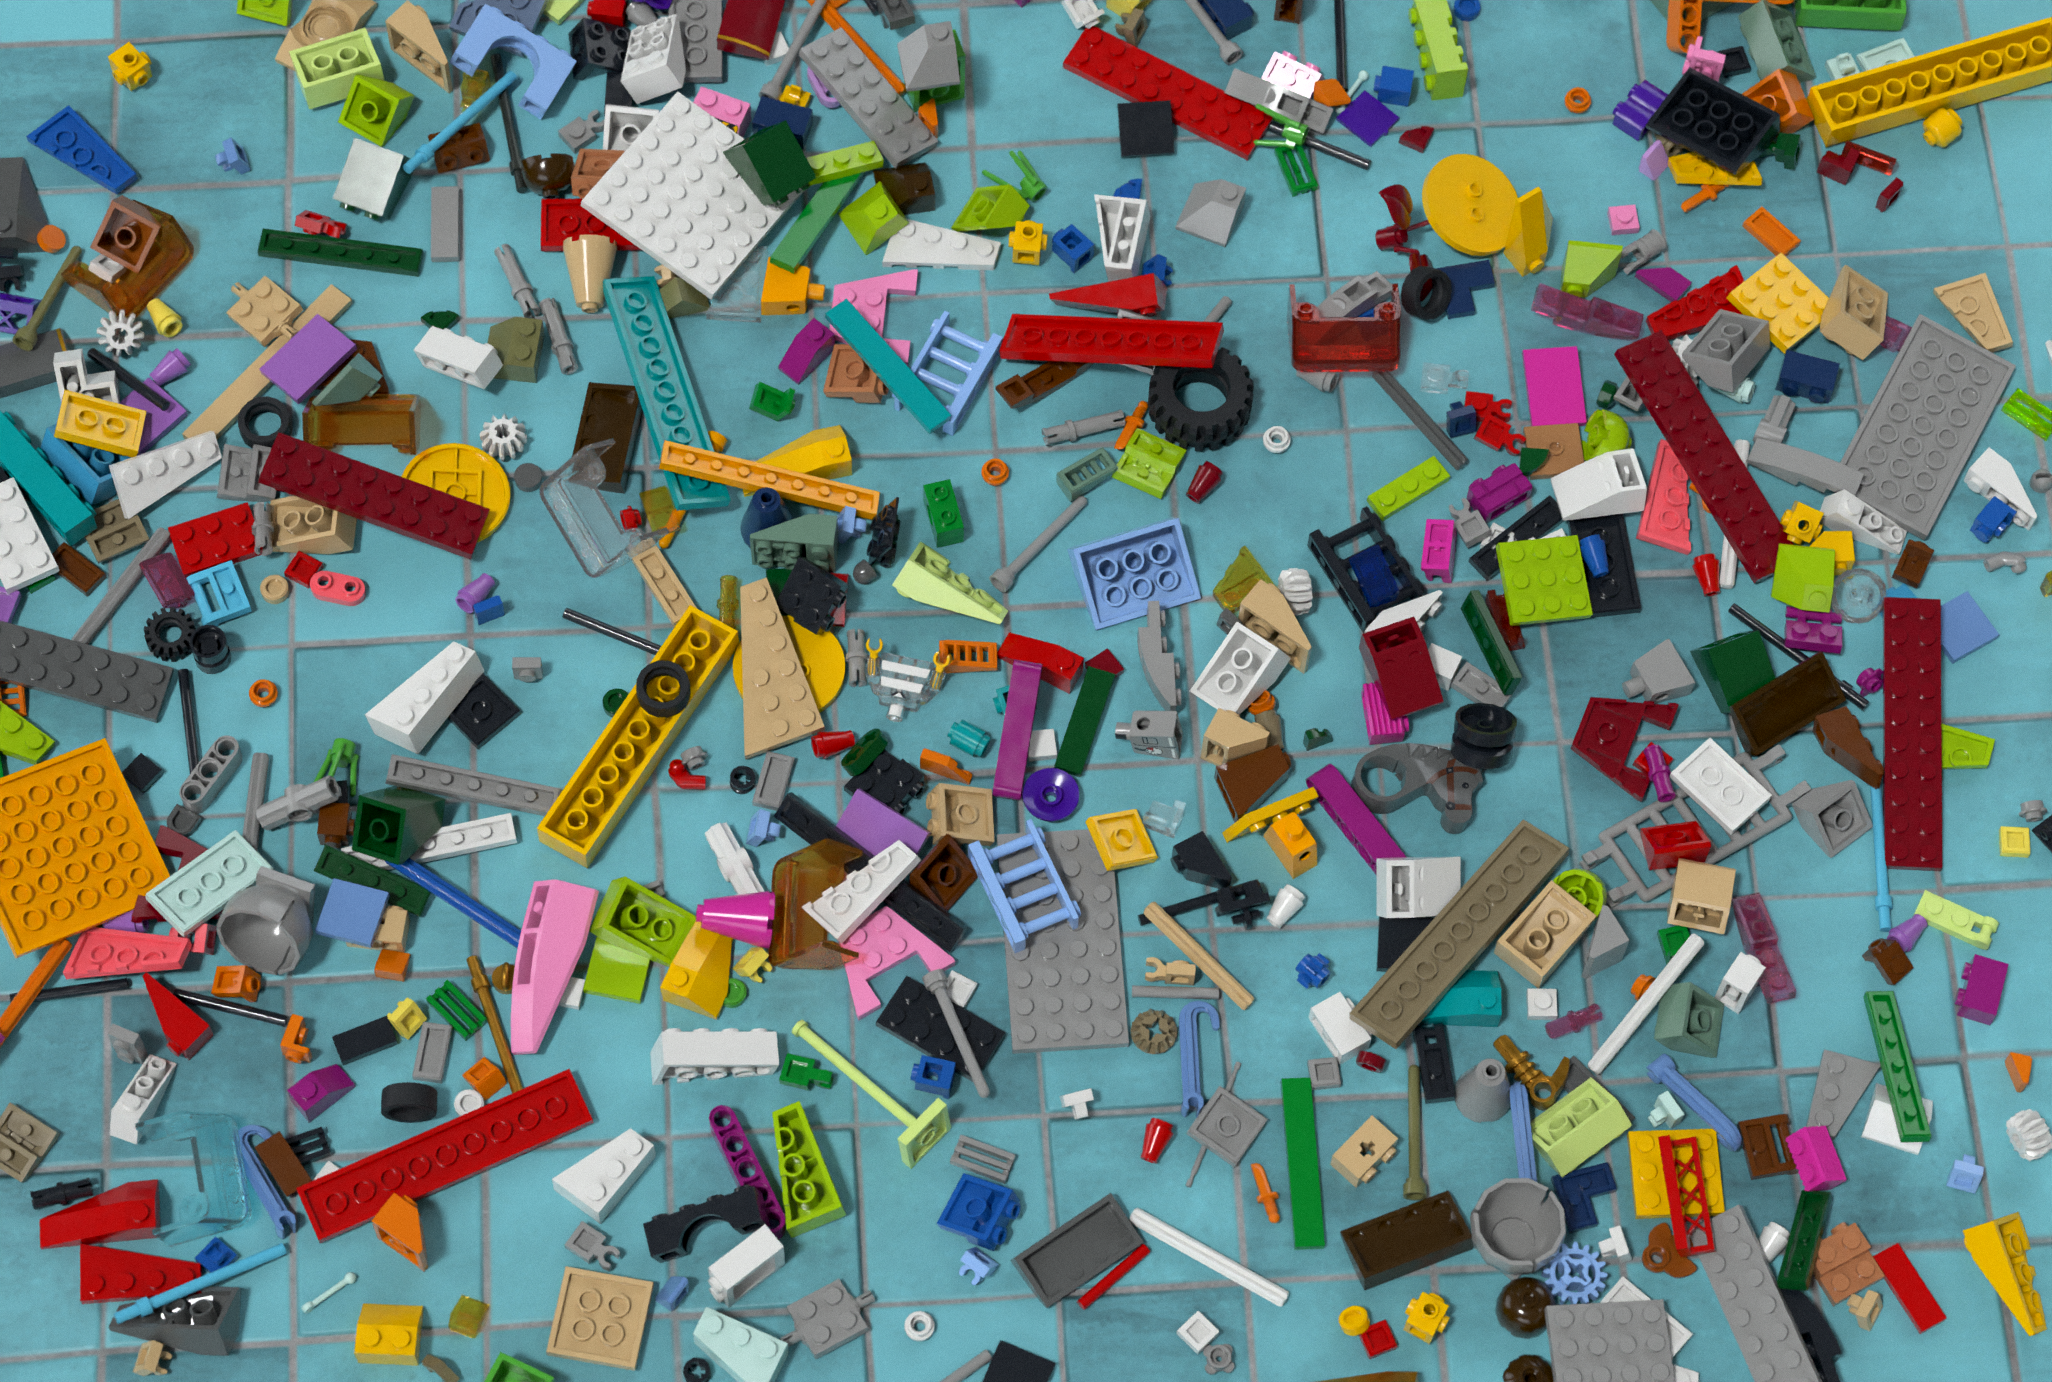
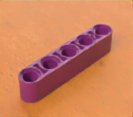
(1017, 729)
(1353, 816)
(742, 1160)

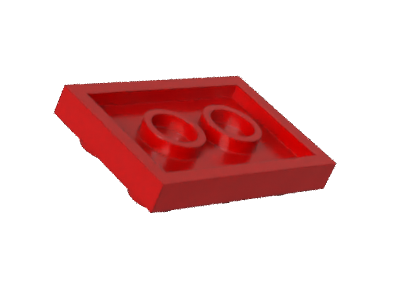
(214, 539)

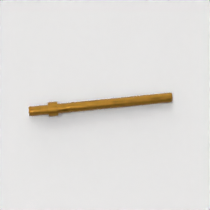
(481, 986)

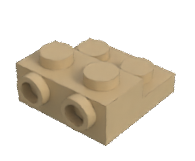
(962, 813)

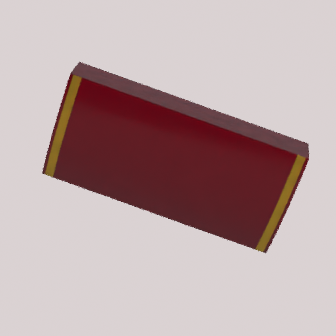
(750, 27)

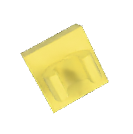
(751, 961)
(407, 1018)

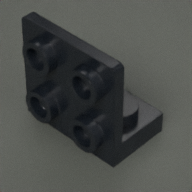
(597, 46)

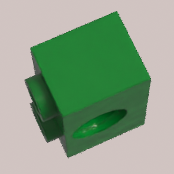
(943, 513)

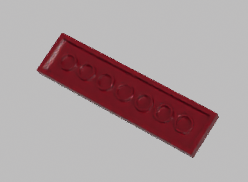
(374, 495)

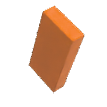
(1771, 232)

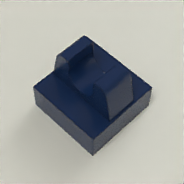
(1460, 419)

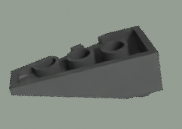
(194, 1323)

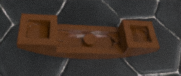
(1040, 382)

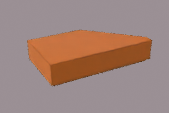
(943, 766)

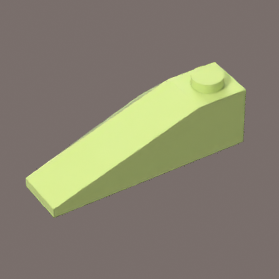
(932, 582)

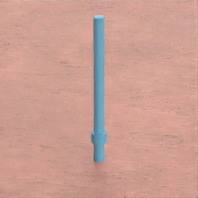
(426, 151)
(1883, 900)
(145, 1306)

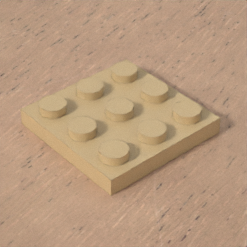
(600, 1318)

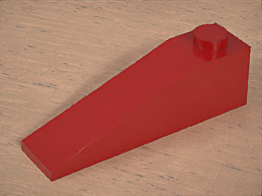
(112, 1216)

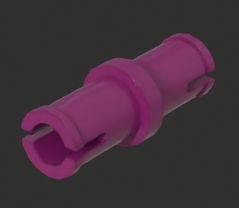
(1659, 773)

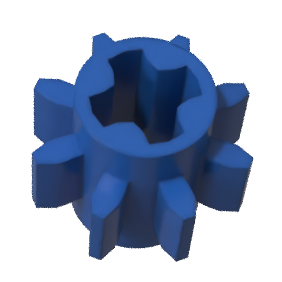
(1313, 971)

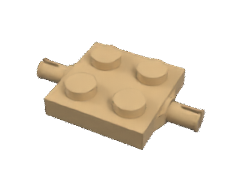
(264, 311)

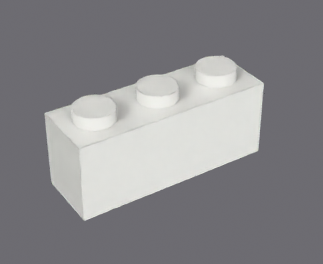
(458, 357)

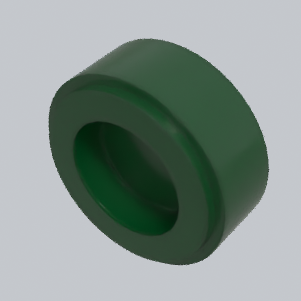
(613, 700)

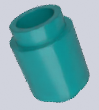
(968, 738)

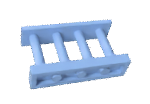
(975, 372)
(1006, 907)

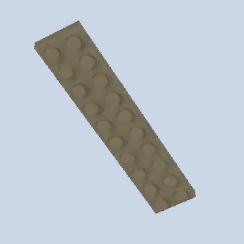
(1459, 934)

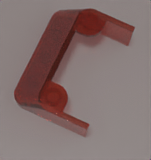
(1344, 342)

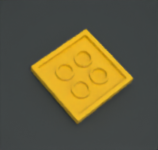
(1784, 299)
(1648, 1175)

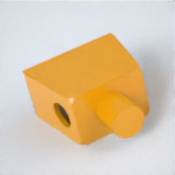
(788, 292)
(1291, 840)

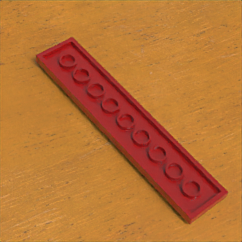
(445, 1154)

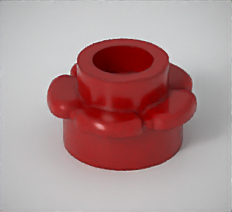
(630, 518)

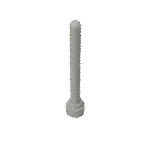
(1229, 51)
(773, 88)
(1003, 578)
(937, 983)

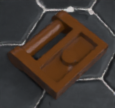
(1760, 1147)

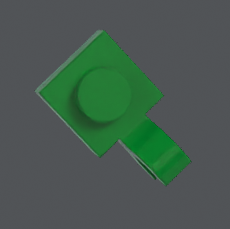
(801, 1071)

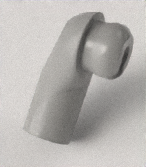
(2015, 560)

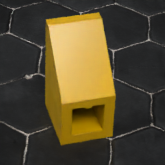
(1844, 550)

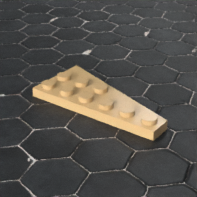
(775, 690)

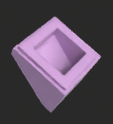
(1654, 161)

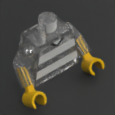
(903, 681)

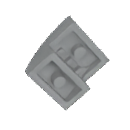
(241, 474)

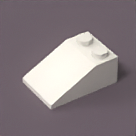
(1239, 670)

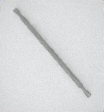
(1203, 1149)

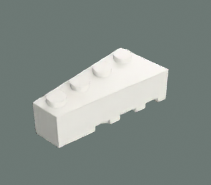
(426, 699)
(713, 1054)

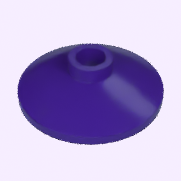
(1054, 783)

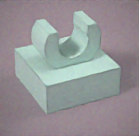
(1841, 66)
(1666, 1111)

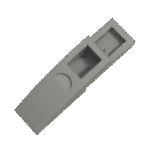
(1279, 99)
(1356, 296)
(1156, 662)

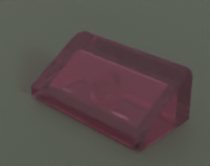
(167, 581)

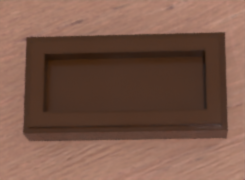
(77, 569)
(282, 1163)

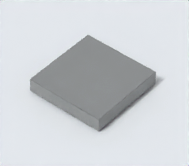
(1226, 1126)

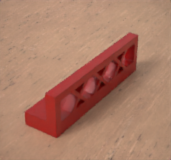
(1675, 1197)

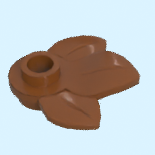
(1663, 1245)

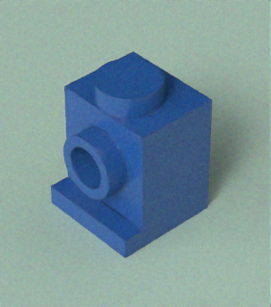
(1073, 239)
(1993, 520)
(940, 1068)

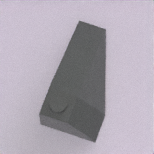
(19, 207)

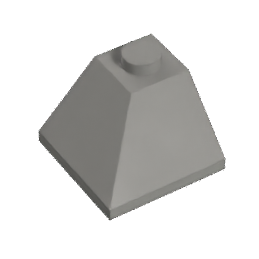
(929, 57)
(1212, 211)
(1833, 816)

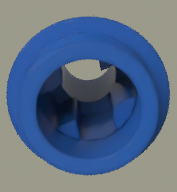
(1594, 554)

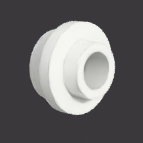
(1276, 433)
(919, 1317)

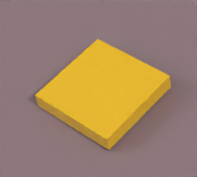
(1121, 839)

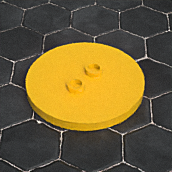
(1469, 204)
(467, 475)
(819, 658)

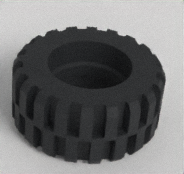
(1197, 427)

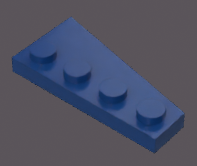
(81, 148)

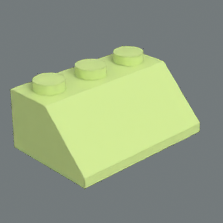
(329, 66)
(1578, 1126)

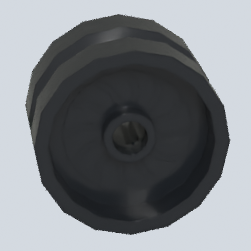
(1483, 735)

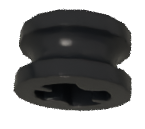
(735, 784)
(703, 1365)

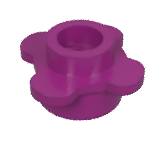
(1869, 681)

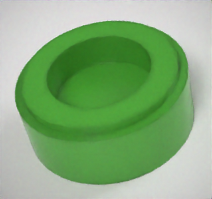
(736, 993)

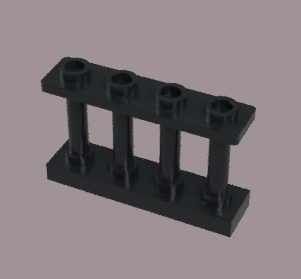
(1337, 569)

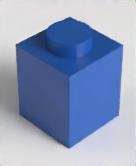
(1394, 85)

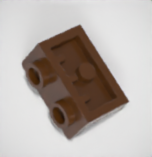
(462, 150)

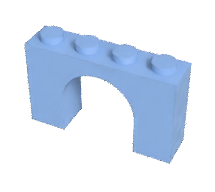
(495, 30)

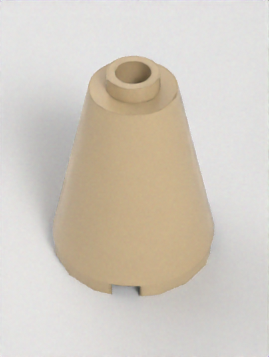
(588, 264)

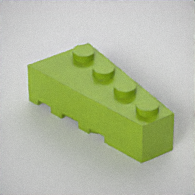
(1438, 48)
(805, 1179)

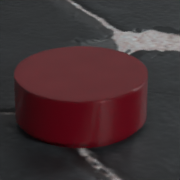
(1370, 1061)

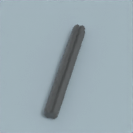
(1421, 419)

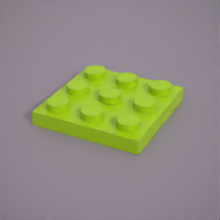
(1543, 580)

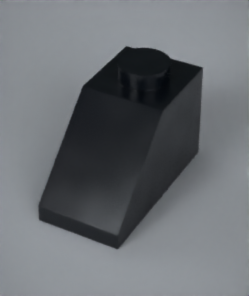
(1200, 862)

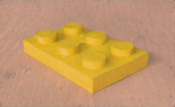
(100, 424)

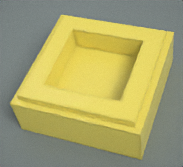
(2014, 841)

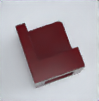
(1838, 167)

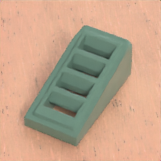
(1081, 487)

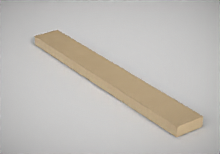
(251, 382)

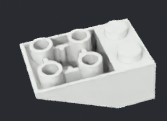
(654, 60)
(1601, 486)
(1416, 885)

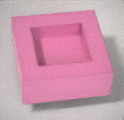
(1623, 220)

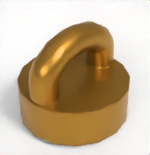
(503, 978)

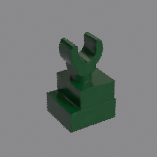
(1785, 149)

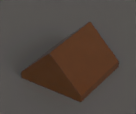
(944, 873)

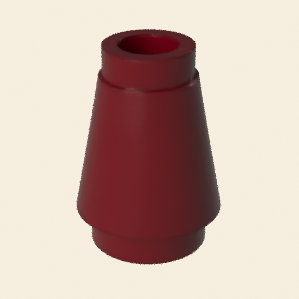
(1204, 481)

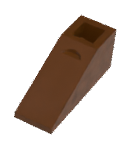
(1843, 742)

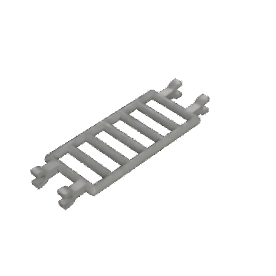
(1652, 811)

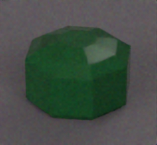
(1607, 394)

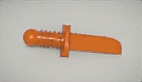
(1707, 192)
(1132, 422)
(1266, 1196)

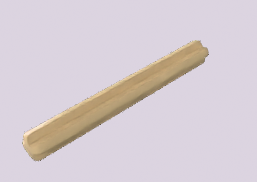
(1198, 955)

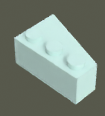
(740, 1349)

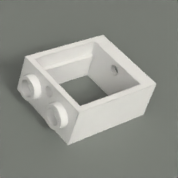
(746, 1266)

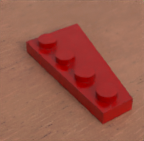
(1696, 308)
(129, 1276)

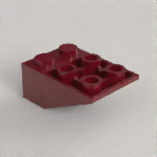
(1401, 668)

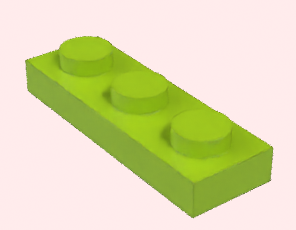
(845, 162)
(1408, 488)

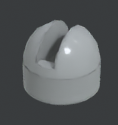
(2041, 485)

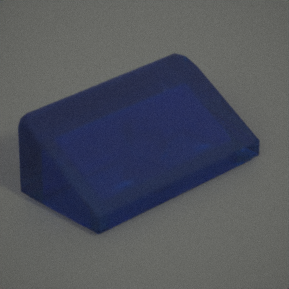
(1374, 576)

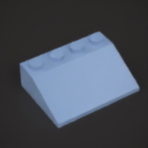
(1132, 568)

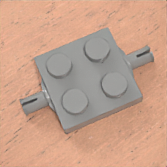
(827, 1318)

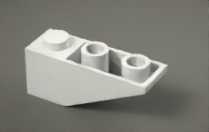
(1996, 477)
(1849, 513)
(1420, 608)
(141, 1098)

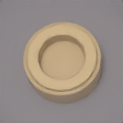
(274, 589)

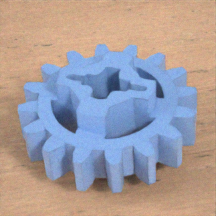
(1581, 1284)

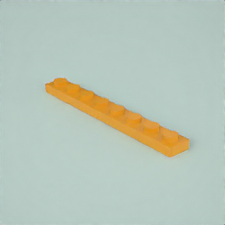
(755, 475)

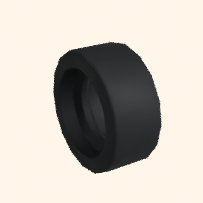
(1412, 289)
(258, 406)
(657, 669)
(409, 1102)

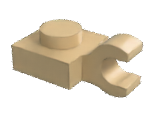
(1177, 972)

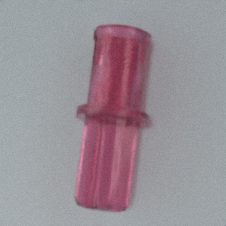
(1573, 1021)

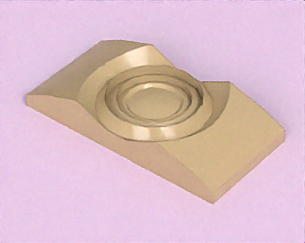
(325, 21)

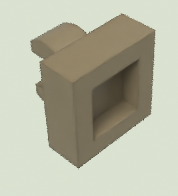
(1134, 26)

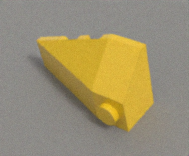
(1529, 233)
(817, 453)
(699, 973)
(2000, 1254)

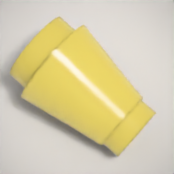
(164, 318)

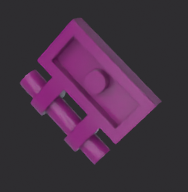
(1813, 636)

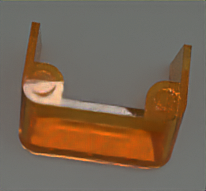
(369, 421)
(796, 880)

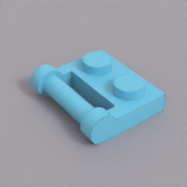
(227, 591)

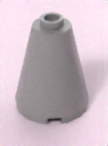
(1483, 1092)

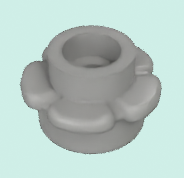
(693, 758)
(2032, 810)

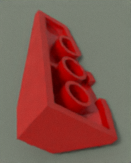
(1137, 294)

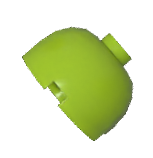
(1605, 434)
(1584, 887)

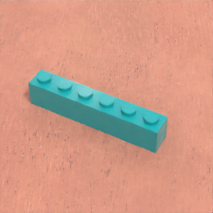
(43, 484)

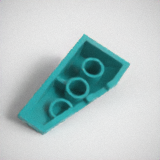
(1470, 1001)

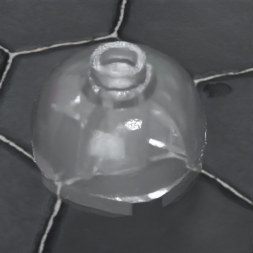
(1858, 595)

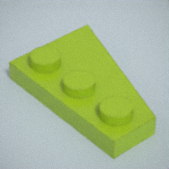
(1964, 749)

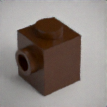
(335, 825)

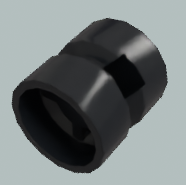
(210, 649)

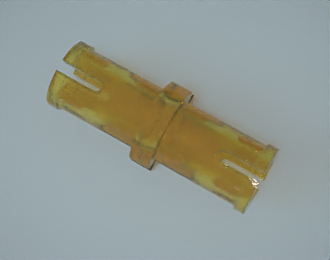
(728, 600)

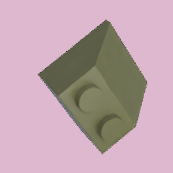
(518, 348)

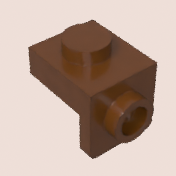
(1913, 563)
(1888, 959)

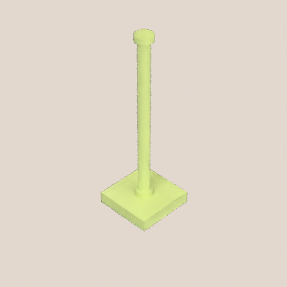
(921, 1132)

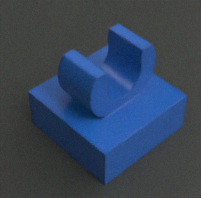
(1158, 266)
(215, 1256)

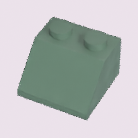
(1689, 1020)

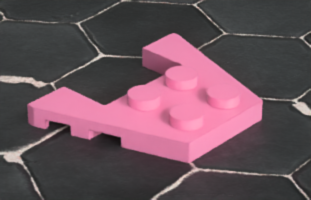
(870, 300)
(883, 943)

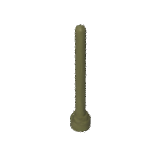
(26, 337)
(1414, 1188)

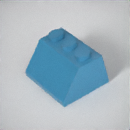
(82, 466)

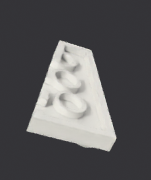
(939, 247)
(158, 472)
(852, 901)

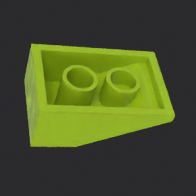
(641, 921)

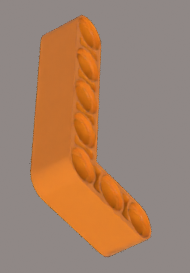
(1691, 25)

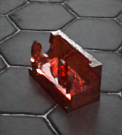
(1498, 610)

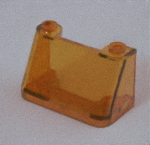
(132, 290)

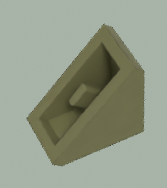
(682, 299)

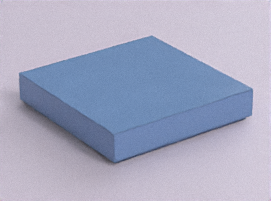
(1964, 628)
(352, 913)

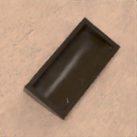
(607, 414)
(1786, 704)
(1406, 1240)

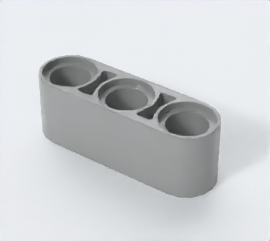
(211, 762)

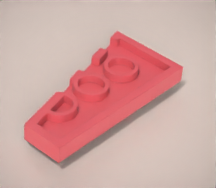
(1666, 503)
(124, 952)

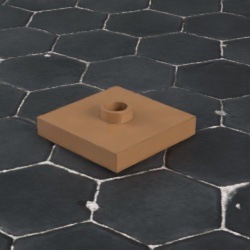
(1563, 447)

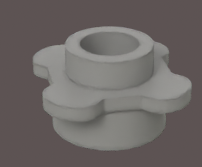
(1223, 1351)

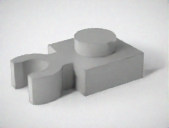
(581, 133)
(1469, 525)
(589, 1243)

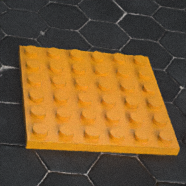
(71, 848)

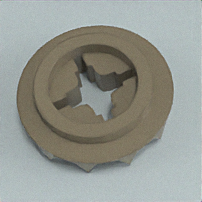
(1160, 1042)

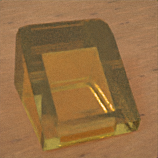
(467, 1316)

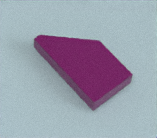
(1665, 282)

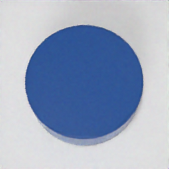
(1466, 9)

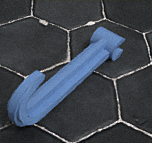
(1189, 1053)
(1665, 1071)
(1522, 1131)
(261, 1183)

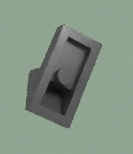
(895, 13)

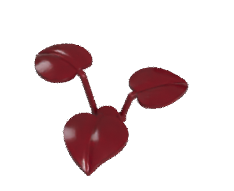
(1400, 207)

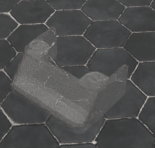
(585, 516)

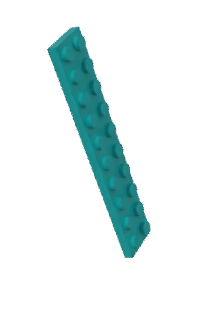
(662, 383)

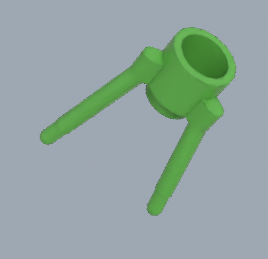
(1293, 131)
(1031, 184)
(340, 756)

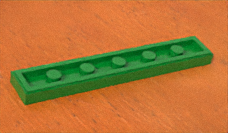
(813, 222)
(1897, 1066)
(1302, 1163)

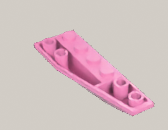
(546, 957)

